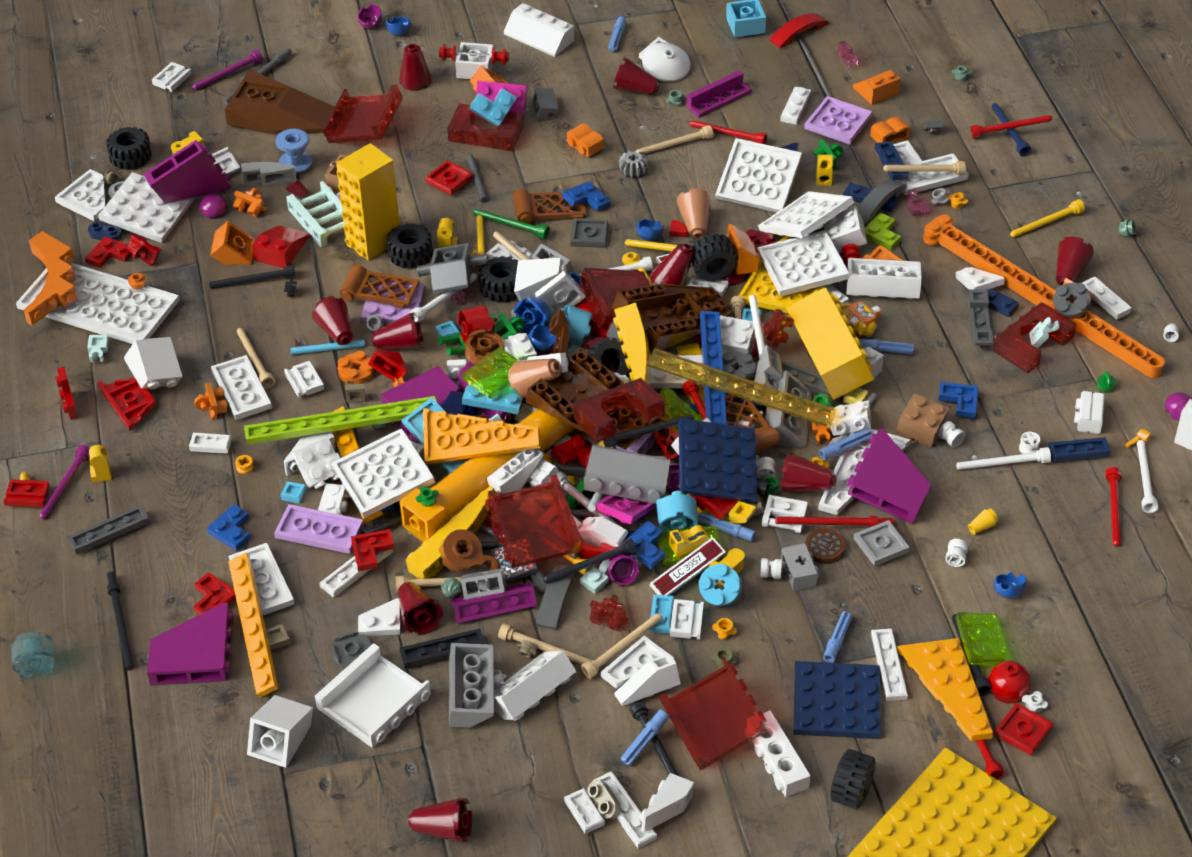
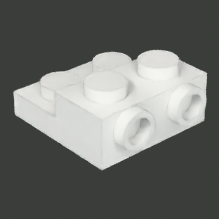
(561, 292)
(851, 418)
(316, 462)

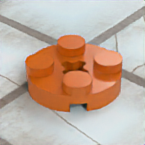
(357, 359)

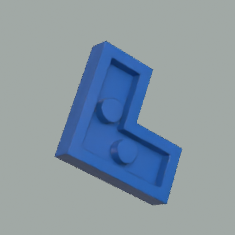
(586, 193)
(962, 394)
(227, 528)
(644, 540)

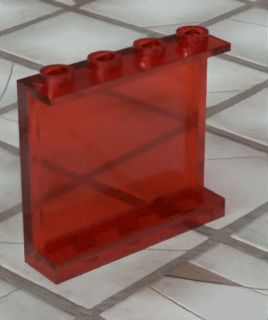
(362, 116)
(602, 287)
(534, 523)
(715, 715)

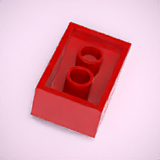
(279, 245)

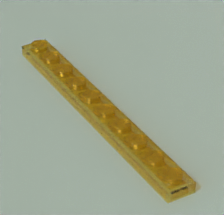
(742, 387)

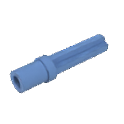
(617, 33)
(886, 346)
(838, 447)
(736, 530)
(835, 643)
(652, 728)

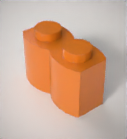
(892, 130)
(585, 140)

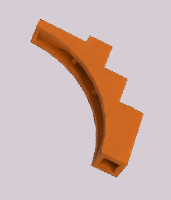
(58, 286)

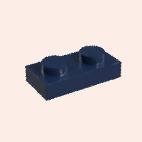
(1001, 303)

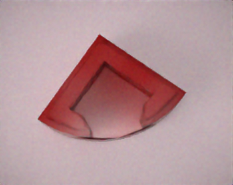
(678, 229)

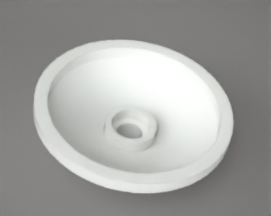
(666, 62)

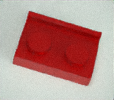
(26, 493)

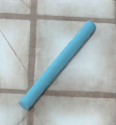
(326, 347)

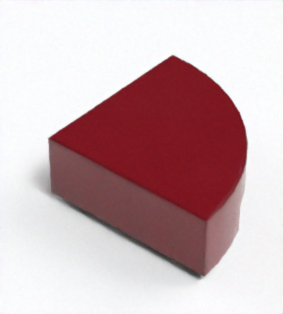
(297, 189)

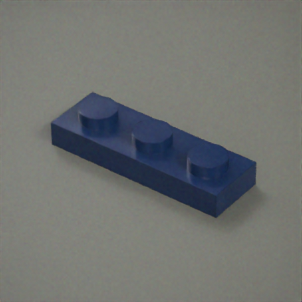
(890, 156)
(859, 192)
(1079, 449)

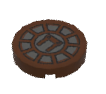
(825, 545)

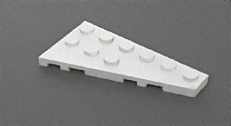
(837, 499)

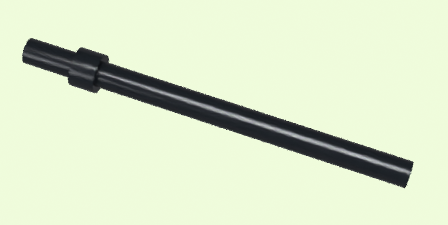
(114, 591)

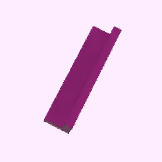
(715, 91)
(513, 599)

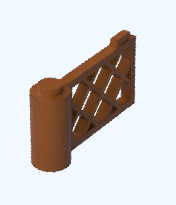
(527, 207)
(358, 282)
(764, 436)

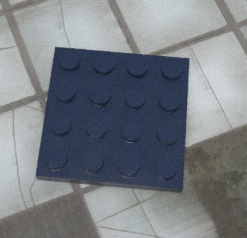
(717, 460)
(837, 700)

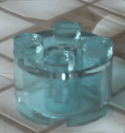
(32, 654)

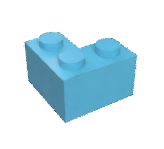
(493, 111)

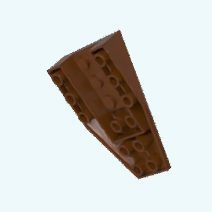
(274, 107)
(671, 310)
(584, 379)

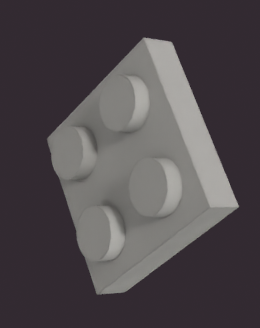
(881, 543)

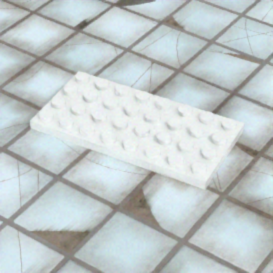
(108, 305)

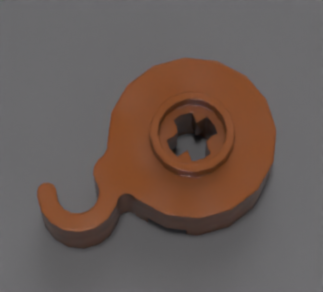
(481, 344)
(472, 555)

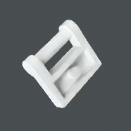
(784, 507)

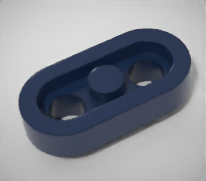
(100, 230)

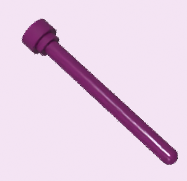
(254, 57)
(82, 455)

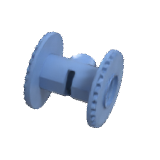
(294, 143)

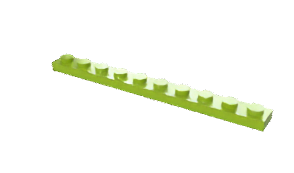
(331, 421)

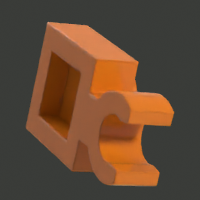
(821, 432)

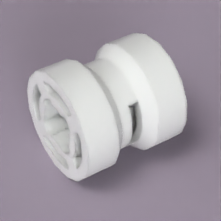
(950, 433)
(956, 552)
(775, 568)

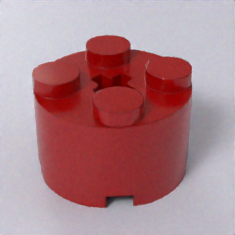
(474, 319)

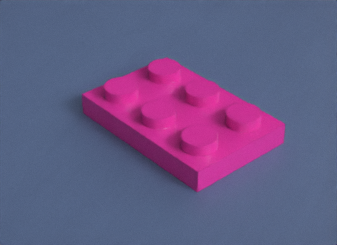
(491, 89)
(623, 508)

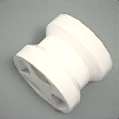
(1029, 443)
(765, 468)

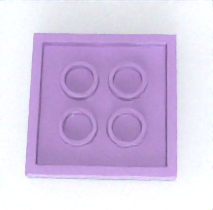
(838, 120)
(388, 312)

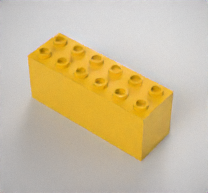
(368, 200)
(831, 343)

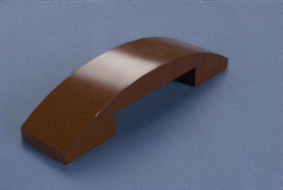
(560, 329)

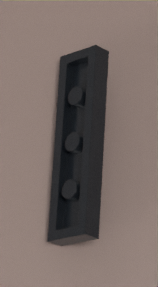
(437, 648)

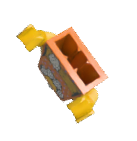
(860, 317)

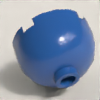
(534, 312)

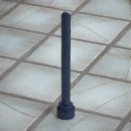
(1023, 147)

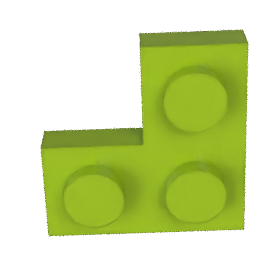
(879, 231)

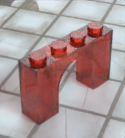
(501, 137)
(1021, 353)
(633, 395)

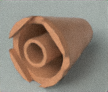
(695, 211)
(527, 372)

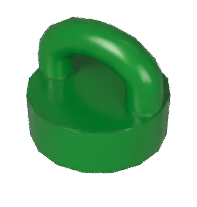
(1106, 382)
(824, 399)

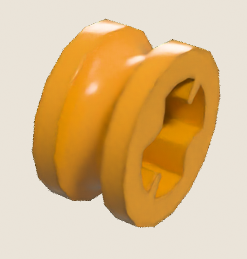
(244, 464)

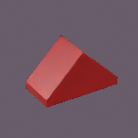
(388, 363)

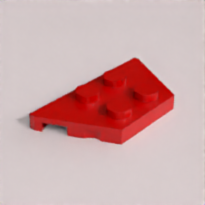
(128, 400)

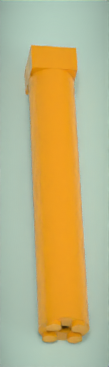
(469, 480)

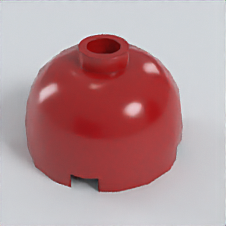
(1009, 682)

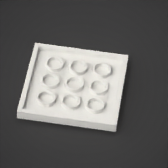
(758, 175)
(142, 211)
(806, 214)
(803, 263)
(382, 472)

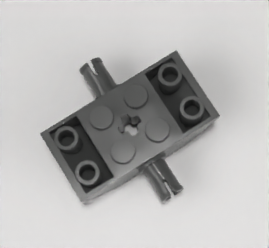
(452, 267)

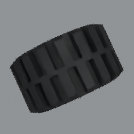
(129, 148)
(409, 245)
(714, 257)
(498, 279)
(614, 349)
(852, 779)

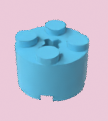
(577, 323)
(677, 511)
(732, 585)

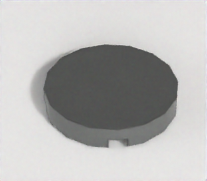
(348, 648)

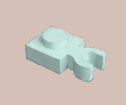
(97, 346)

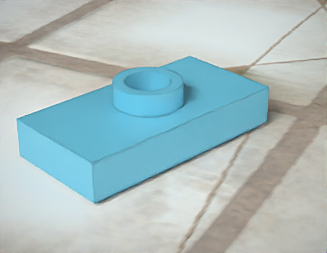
(663, 605)

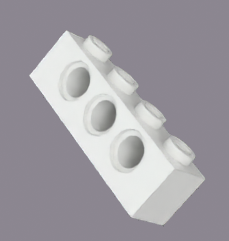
(775, 742)

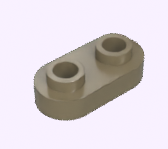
(603, 797)

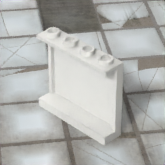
(371, 697)

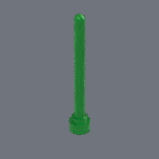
(541, 231)

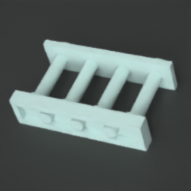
(312, 224)

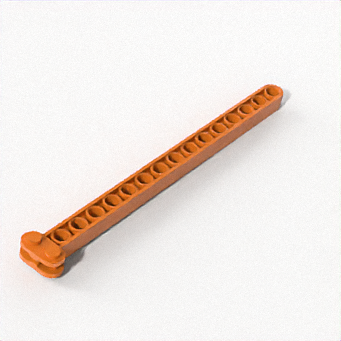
(1032, 289)

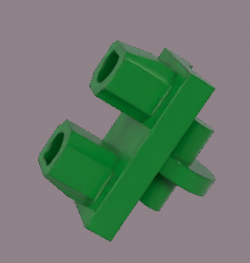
(835, 150)
(503, 325)

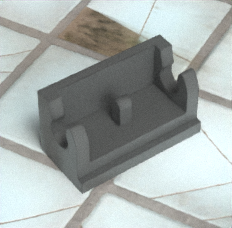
(544, 103)

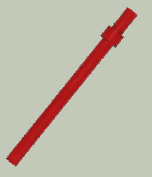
(870, 521)

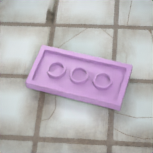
(318, 528)

